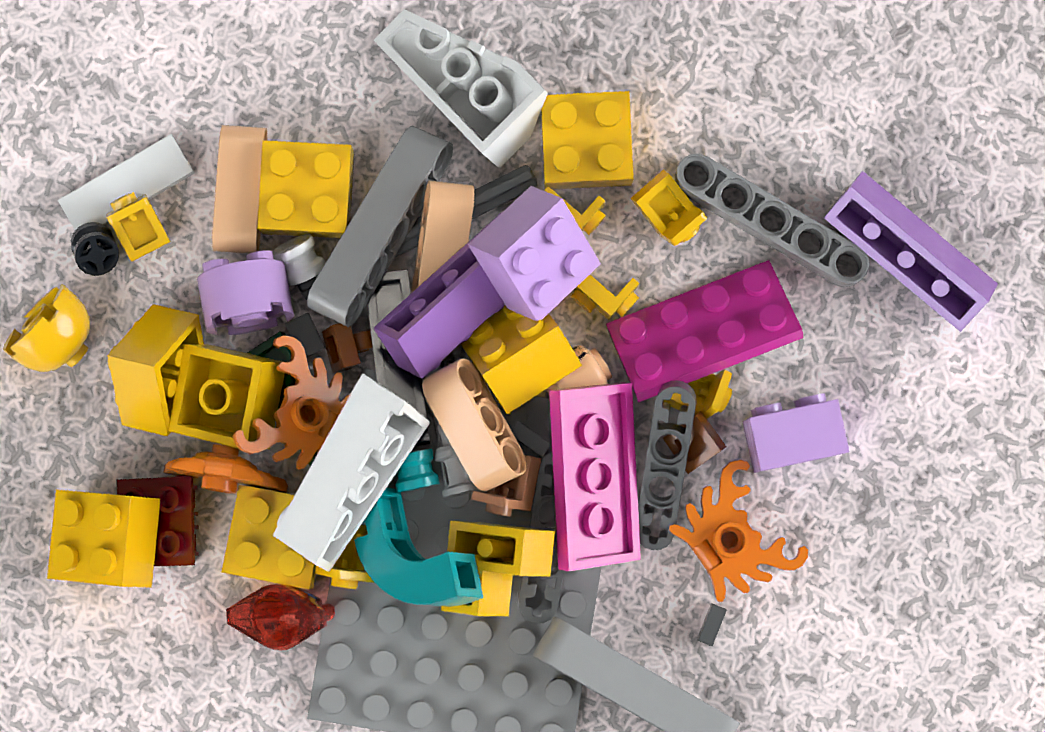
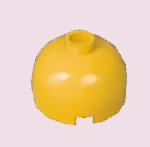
(51, 333)

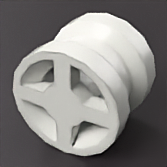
(299, 259)

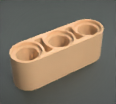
(238, 189)
(443, 226)
(474, 425)

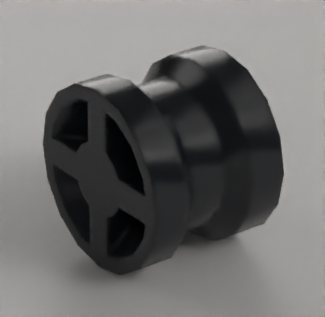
(97, 259)

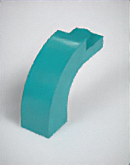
(403, 571)

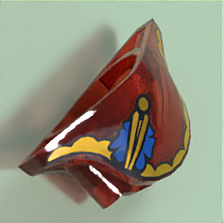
(279, 616)

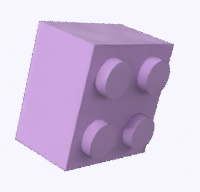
(534, 253)
(795, 435)

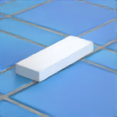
(144, 173)

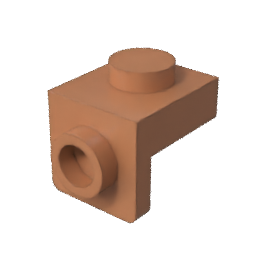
(513, 494)

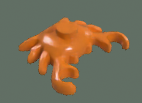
(305, 412)
(224, 470)
(727, 541)

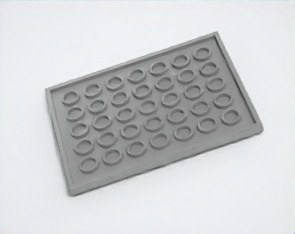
(442, 670)

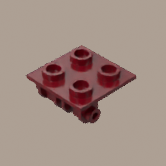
(176, 516)

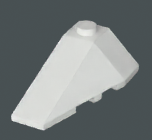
(474, 88)

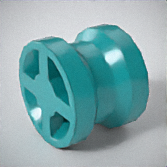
(416, 472)

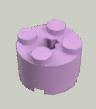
(244, 293)

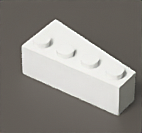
(350, 472)

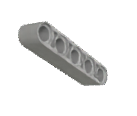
(793, 221)
(379, 226)
(627, 682)

